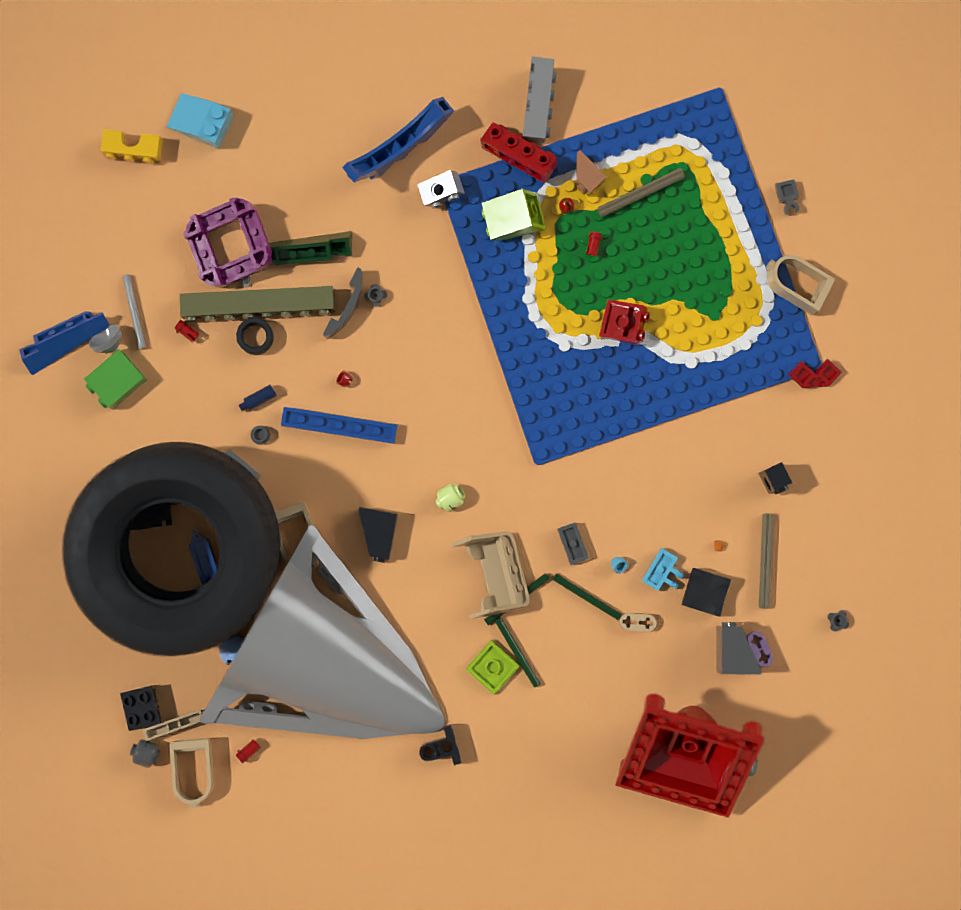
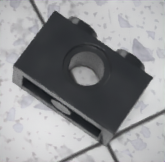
(775, 479)

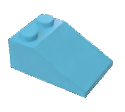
(200, 119)

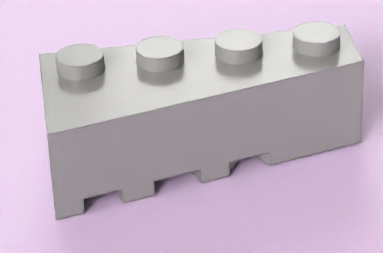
(538, 100)

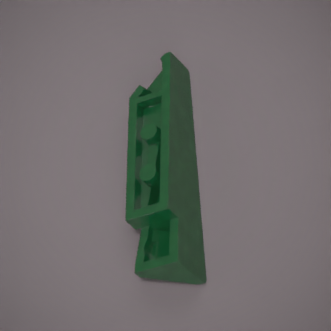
(311, 248)

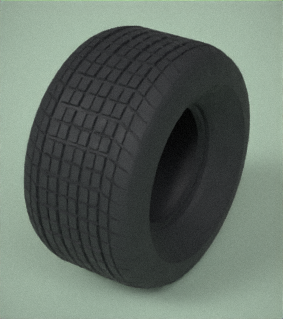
(128, 605)

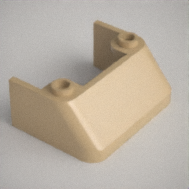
(501, 571)

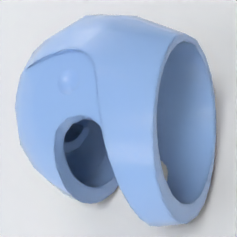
(230, 648)

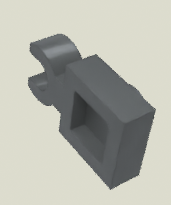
(787, 193)

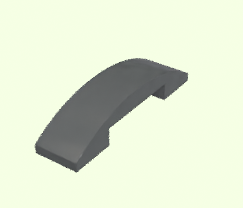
(335, 326)

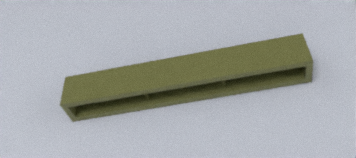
(257, 303)

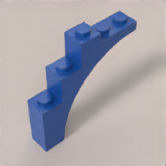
(401, 144)

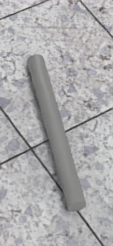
(134, 311)

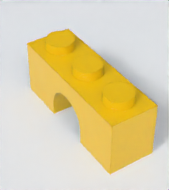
(147, 149)

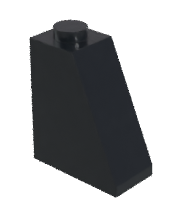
(379, 532)

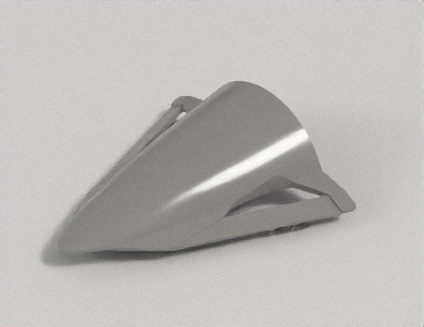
(338, 668)

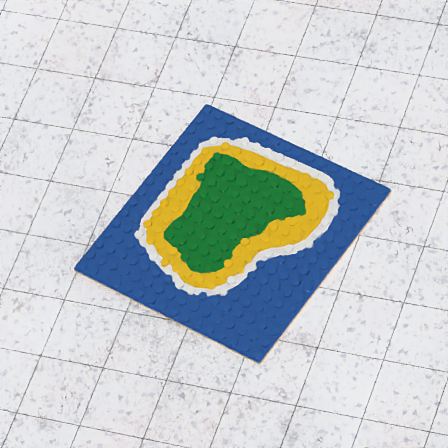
(682, 252)

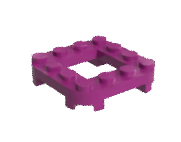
(204, 255)

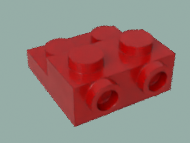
(624, 322)

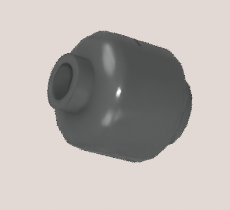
(144, 753)

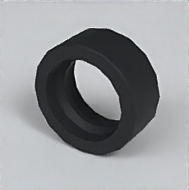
(254, 350)

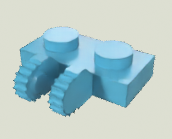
(659, 570)

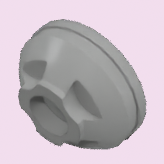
(106, 340)

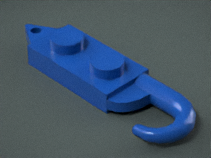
(203, 557)

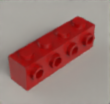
(519, 152)

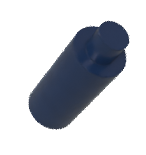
(258, 398)

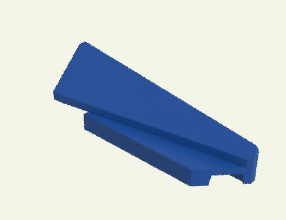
(61, 339)

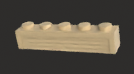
(172, 725)

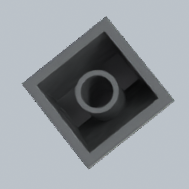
(734, 651)

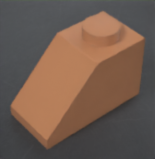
(588, 175)

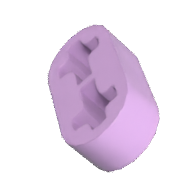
(763, 646)

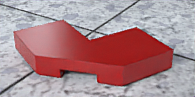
(823, 376)

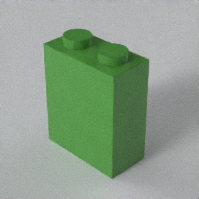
(114, 380)

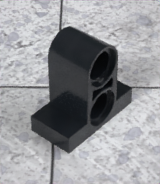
(438, 751)

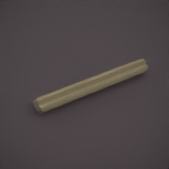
(641, 192)
(766, 561)

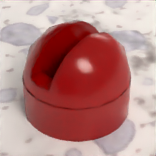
(563, 208)
(343, 379)

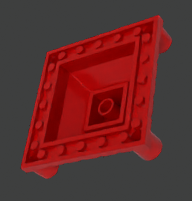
(689, 757)

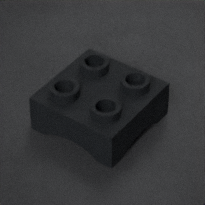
(706, 592)

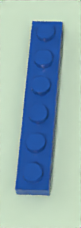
(339, 425)

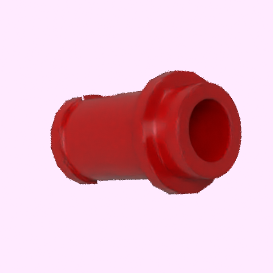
(593, 244)
(188, 332)
(250, 749)

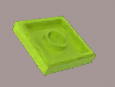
(492, 667)

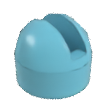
(618, 565)

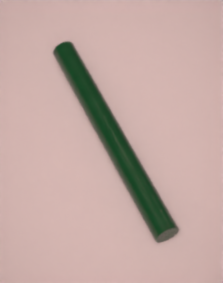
(532, 587)
(586, 596)
(517, 652)

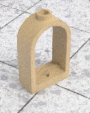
(820, 294)
(287, 514)
(191, 745)

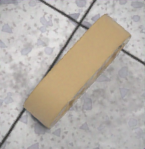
(637, 627)

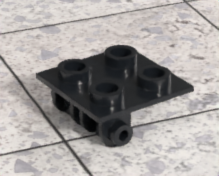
(140, 708)

